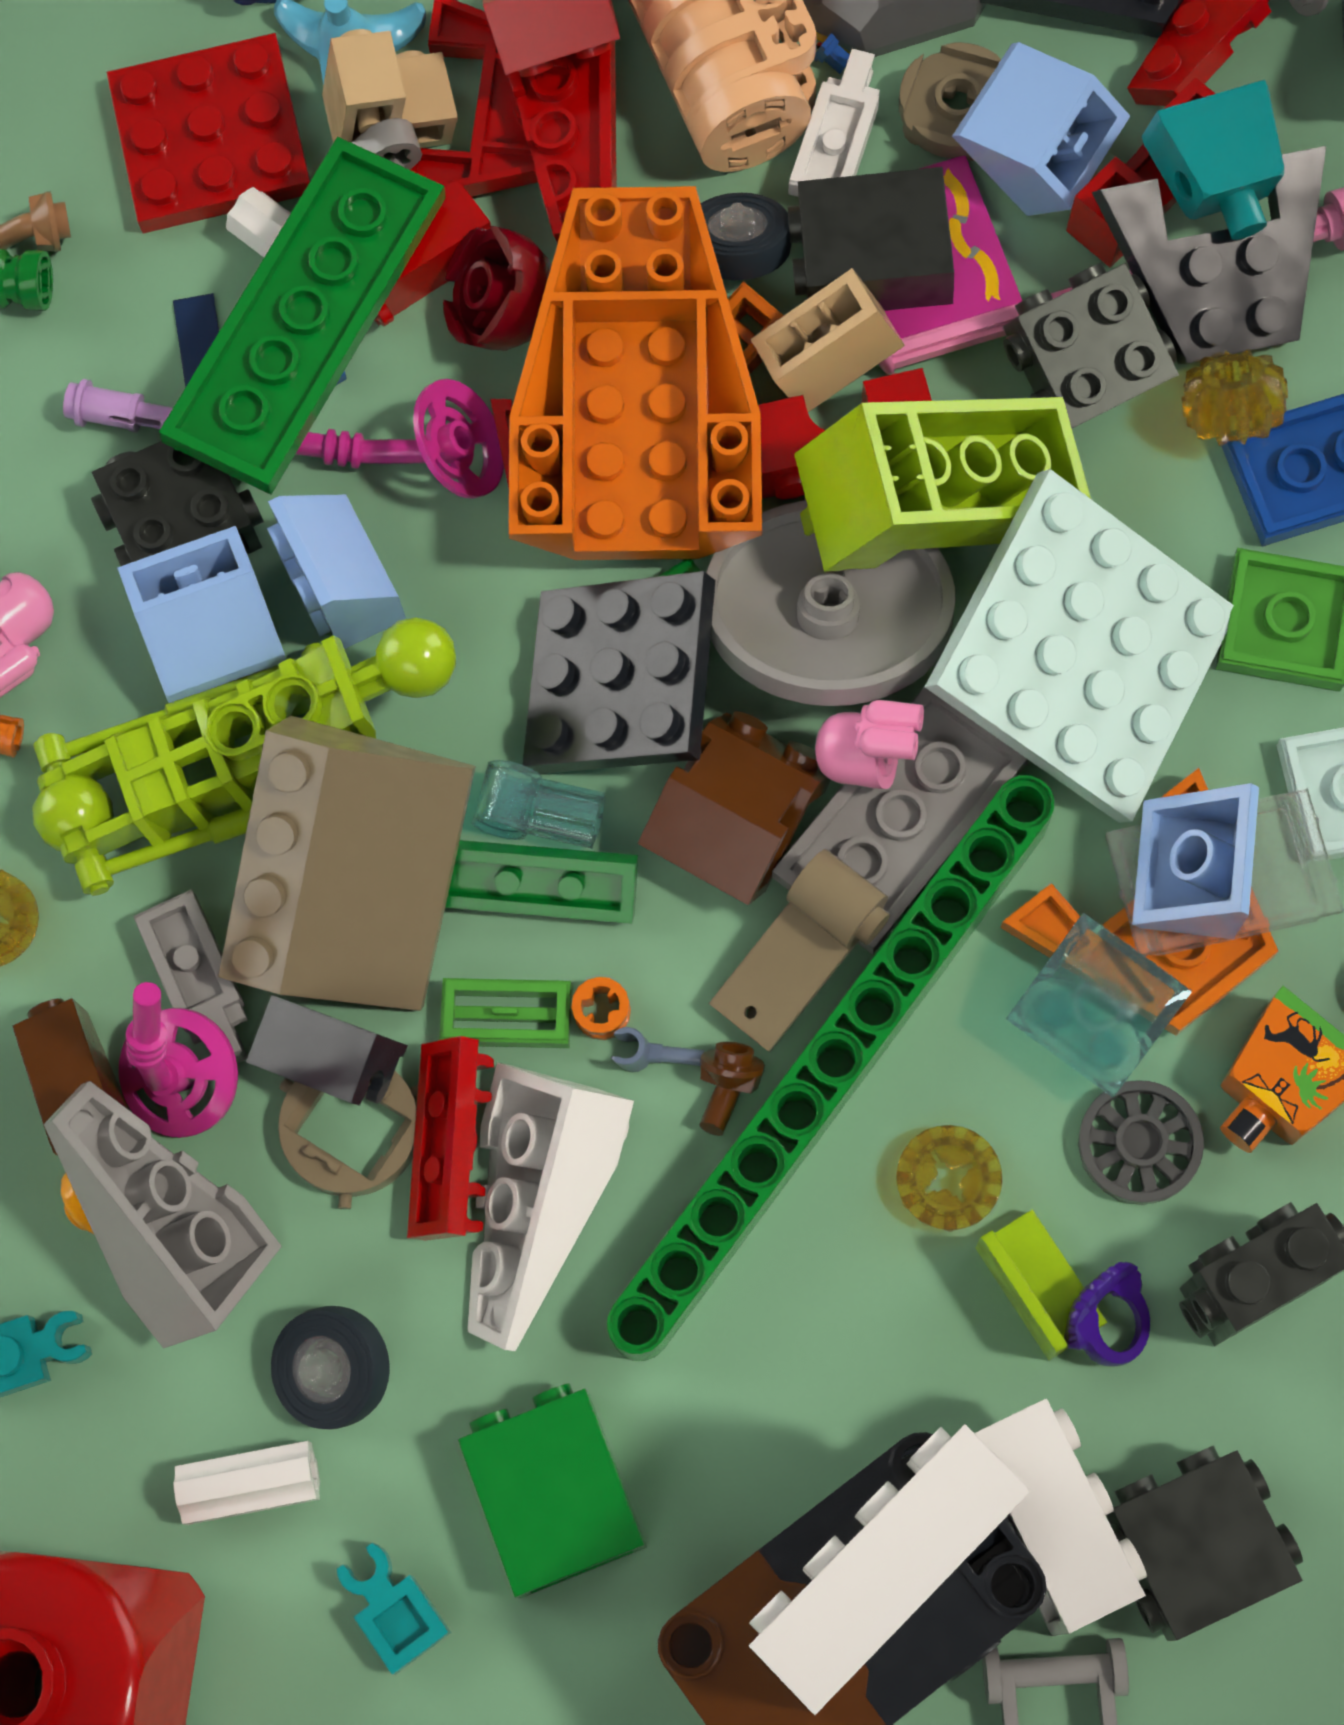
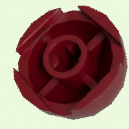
(495, 288)

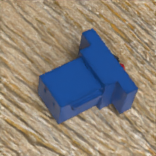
(832, 53)

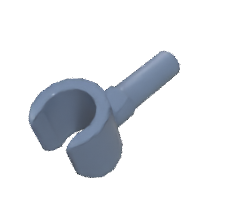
(652, 1052)

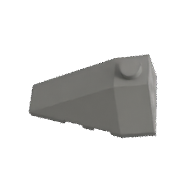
(164, 1228)

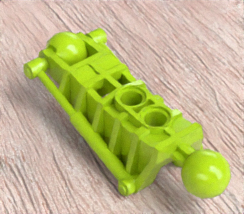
(149, 752)

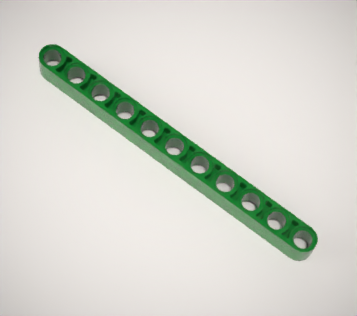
(827, 1095)

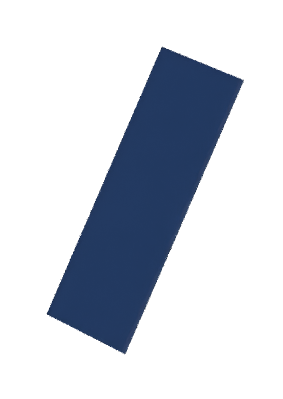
(195, 329)

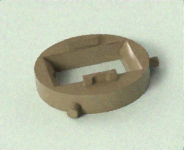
(326, 1171)

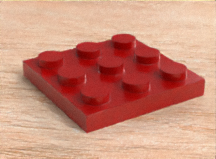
(207, 131)

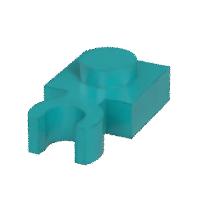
(27, 1350)
(399, 1617)

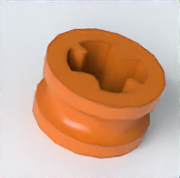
(585, 997)

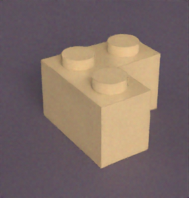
(373, 84)

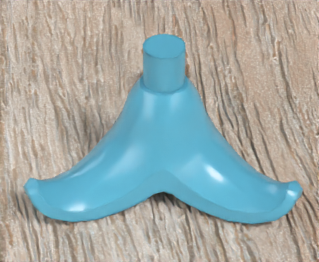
(315, 29)

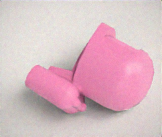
(24, 617)
(867, 744)

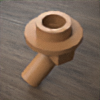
(45, 222)

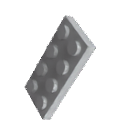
(909, 831)

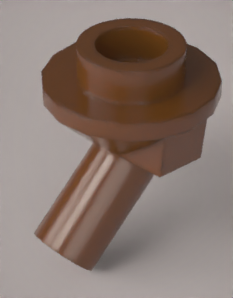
(733, 1071)

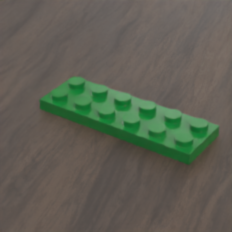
(303, 315)

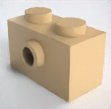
(827, 341)

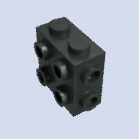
(1090, 343)
(167, 500)
(1280, 1263)
(1204, 1542)

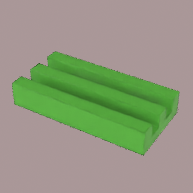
(508, 988)

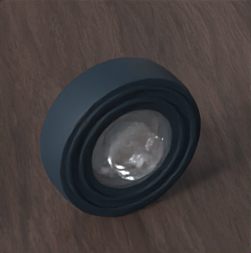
(747, 234)
(330, 1367)

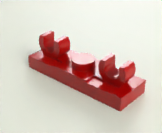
(446, 1139)

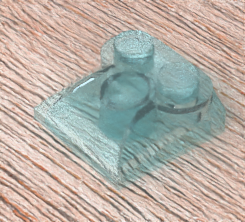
(1099, 1004)

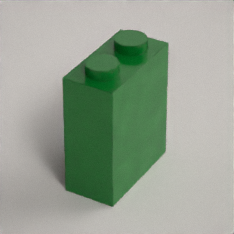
(550, 1490)

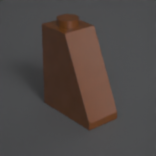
(62, 1054)

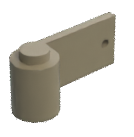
(802, 948)

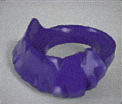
(1082, 1326)

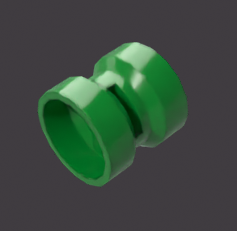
(26, 279)

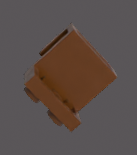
(735, 806)

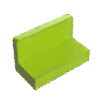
(1034, 1279)

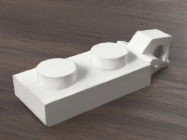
(838, 124)

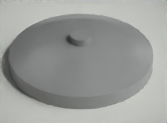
(828, 632)

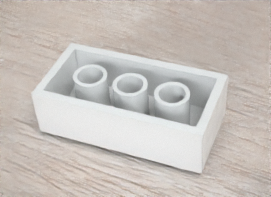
(889, 1568)

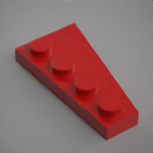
(1193, 46)
(570, 127)

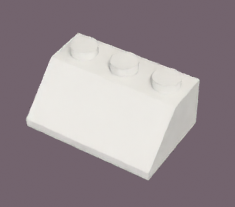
(1065, 1520)

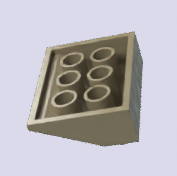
(345, 867)

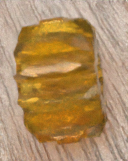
(1234, 397)

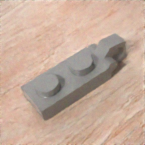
(190, 964)

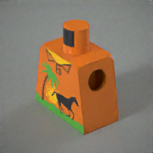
(1284, 1074)

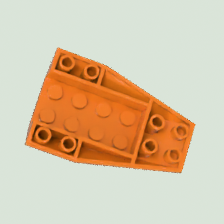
(635, 391)

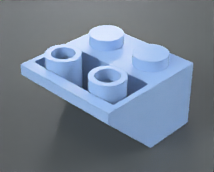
(1040, 129)
(334, 566)
(202, 614)

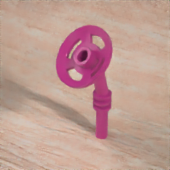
(440, 446)
(171, 1067)

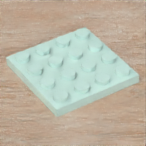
(1082, 647)

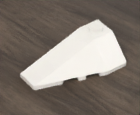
(546, 1171)

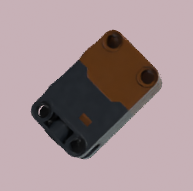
(948, 1634)

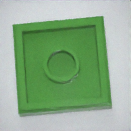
(1285, 620)

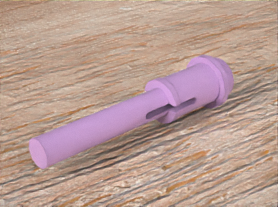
(111, 407)

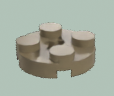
(939, 76)

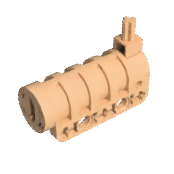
(731, 76)

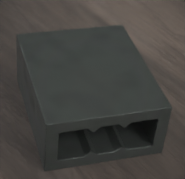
(883, 228)

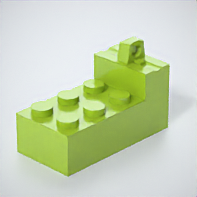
(929, 474)

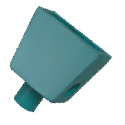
(1220, 155)

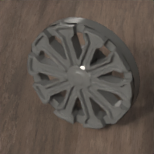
(1141, 1142)

